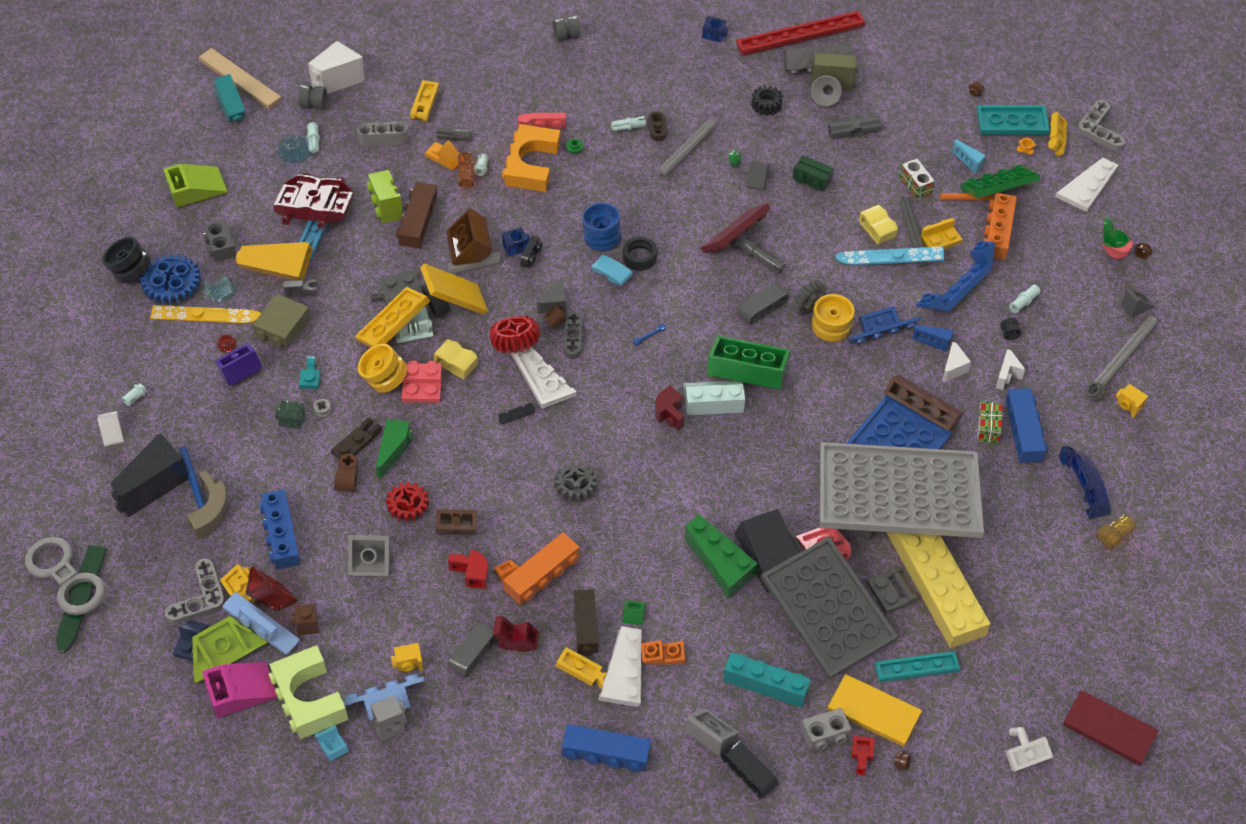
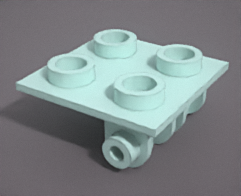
(417, 328)

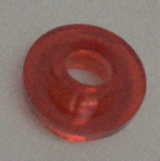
(226, 338)

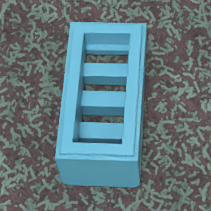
(969, 156)

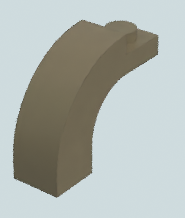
(213, 512)

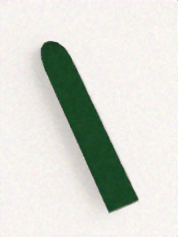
(79, 596)

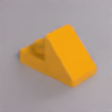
(444, 154)

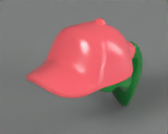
(1115, 241)

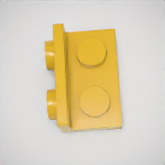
(941, 235)
(236, 582)

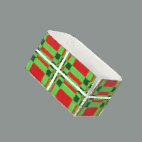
(916, 168)
(989, 420)

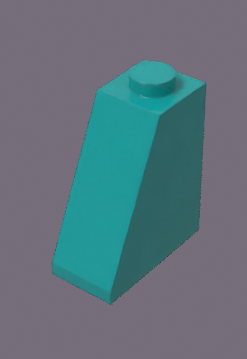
(229, 98)

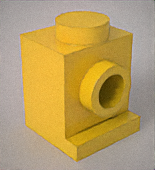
(1131, 399)
(407, 658)

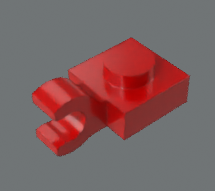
(862, 751)

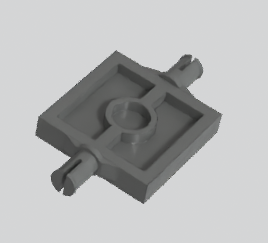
(395, 284)

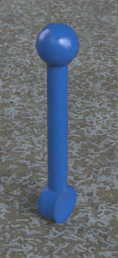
(661, 327)

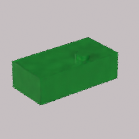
(748, 362)

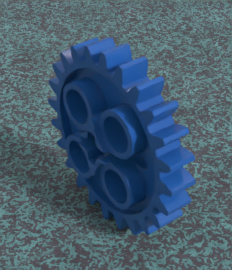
(179, 272)

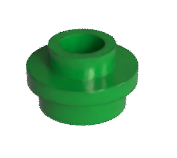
(574, 146)
(734, 158)

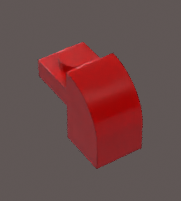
(474, 566)

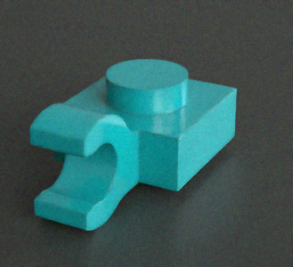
(309, 377)

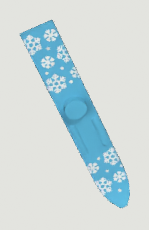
(891, 256)

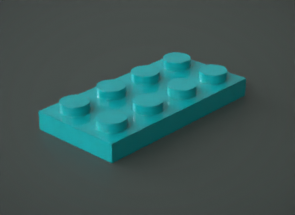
(1012, 120)

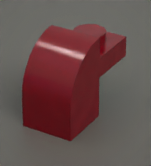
(667, 407)
(517, 637)

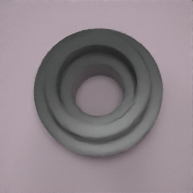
(1096, 391)

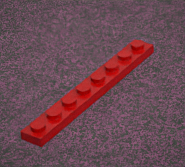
(800, 33)

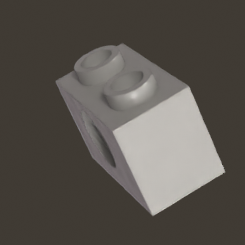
(389, 717)

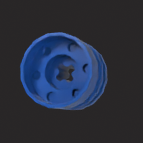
(601, 226)

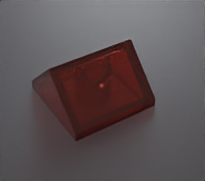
(268, 590)

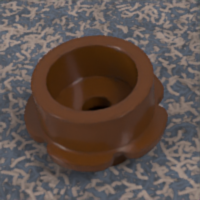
(976, 89)
(1143, 250)
(902, 760)

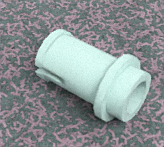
(481, 167)
(132, 396)

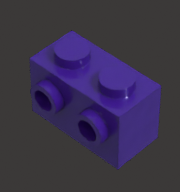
(238, 364)

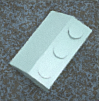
(714, 397)

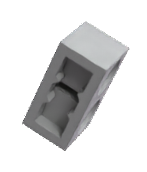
(823, 725)

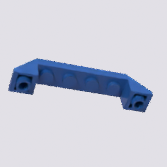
(983, 258)

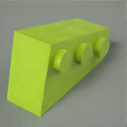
(384, 196)

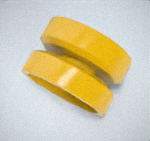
(832, 317)
(382, 368)

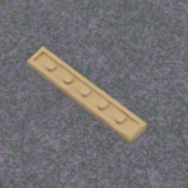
(240, 78)

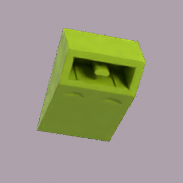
(193, 183)

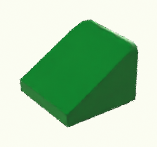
(633, 612)

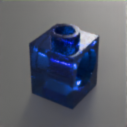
(714, 29)
(515, 241)

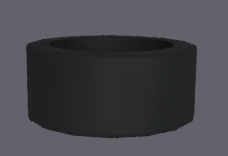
(635, 263)
(438, 306)

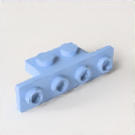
(260, 623)
(392, 688)

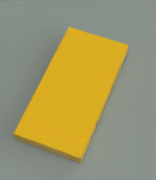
(453, 289)
(392, 318)
(875, 710)

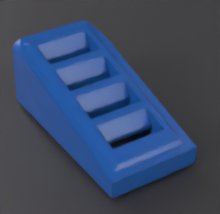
(933, 336)

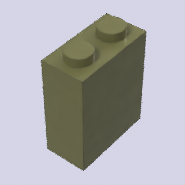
(839, 66)
(281, 321)

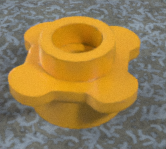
(1026, 146)

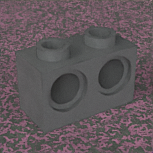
(220, 241)

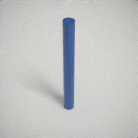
(192, 477)

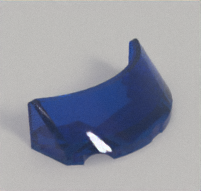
(1089, 479)

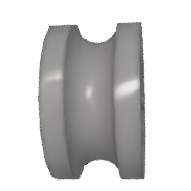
(324, 412)

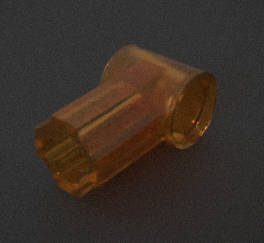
(465, 170)

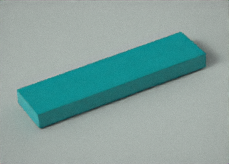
(917, 666)

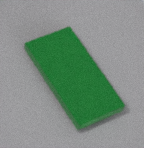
(998, 182)

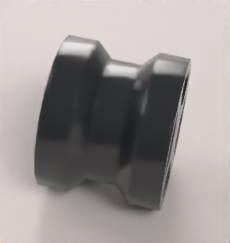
(1010, 329)

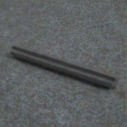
(911, 225)

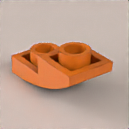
(659, 653)

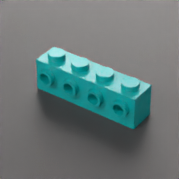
(766, 679)

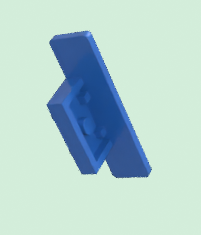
(879, 322)

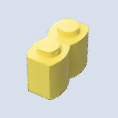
(878, 224)
(456, 359)

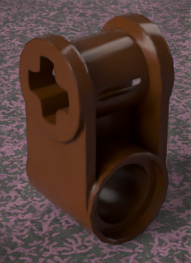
(346, 474)

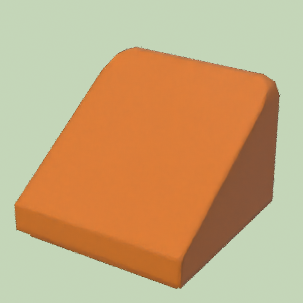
(505, 569)

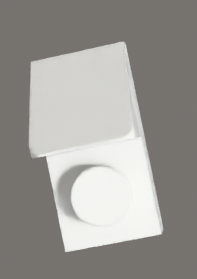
(1010, 368)

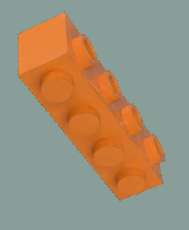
(1000, 223)
(541, 569)

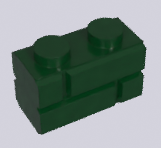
(813, 173)

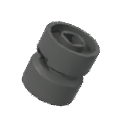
(568, 27)
(309, 96)

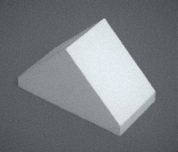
(957, 363)
(110, 428)

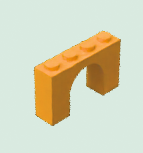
(526, 140)

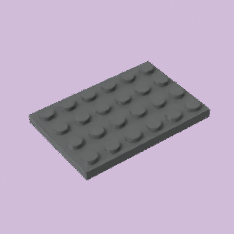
(829, 607)

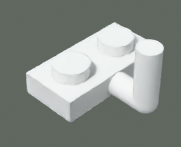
(1028, 752)

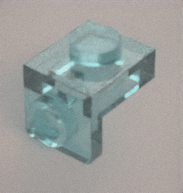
(219, 290)

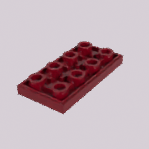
(734, 230)
(1110, 727)

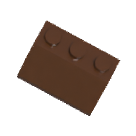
(469, 239)

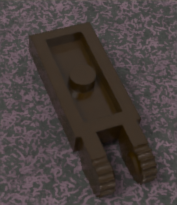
(357, 439)

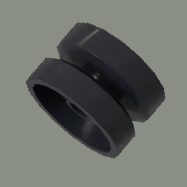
(126, 259)

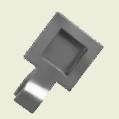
(298, 289)

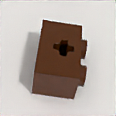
(456, 522)

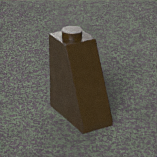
(585, 621)

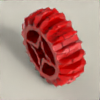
(514, 334)

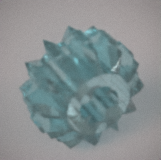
(292, 148)

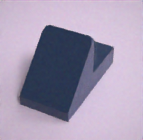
(184, 645)

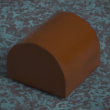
(555, 316)

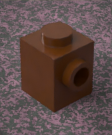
(305, 619)

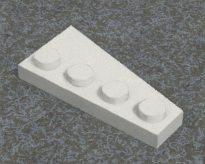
(1088, 185)
(542, 379)
(623, 676)

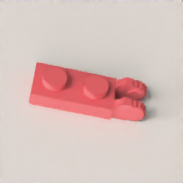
(544, 120)

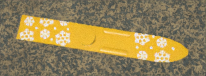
(204, 314)

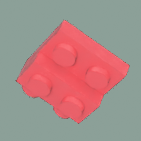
(422, 382)
(812, 537)

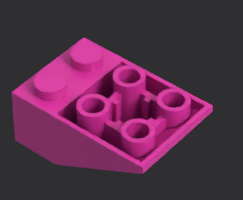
(238, 686)

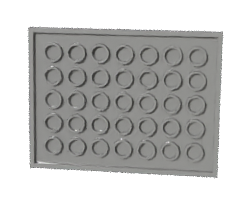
(900, 490)

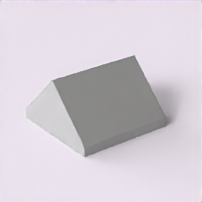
(368, 555)
(710, 731)

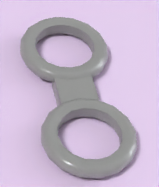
(65, 575)

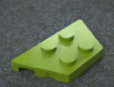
(222, 645)

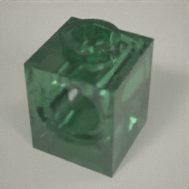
(290, 414)

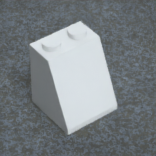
(336, 68)

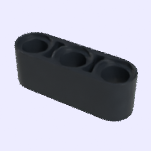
(750, 768)

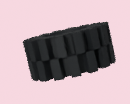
(767, 93)

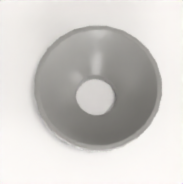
(820, 96)

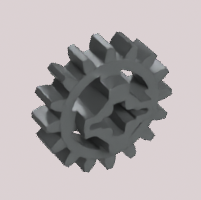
(807, 296)
(575, 481)

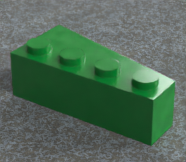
(720, 556)

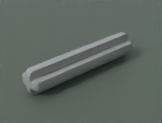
(491, 259)

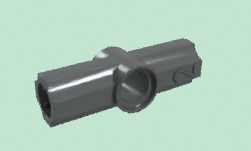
(854, 126)

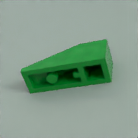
(393, 444)

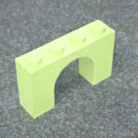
(306, 716)

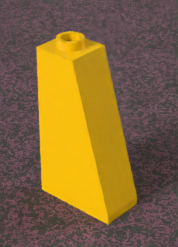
(279, 260)

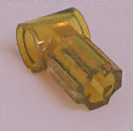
(1113, 534)

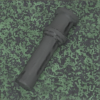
(753, 249)

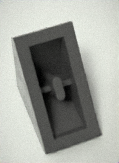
(757, 175)
(552, 297)
(1135, 302)

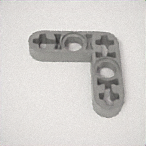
(1094, 125)
(204, 600)

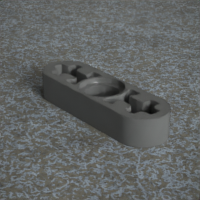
(573, 329)

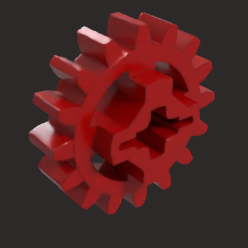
(407, 501)

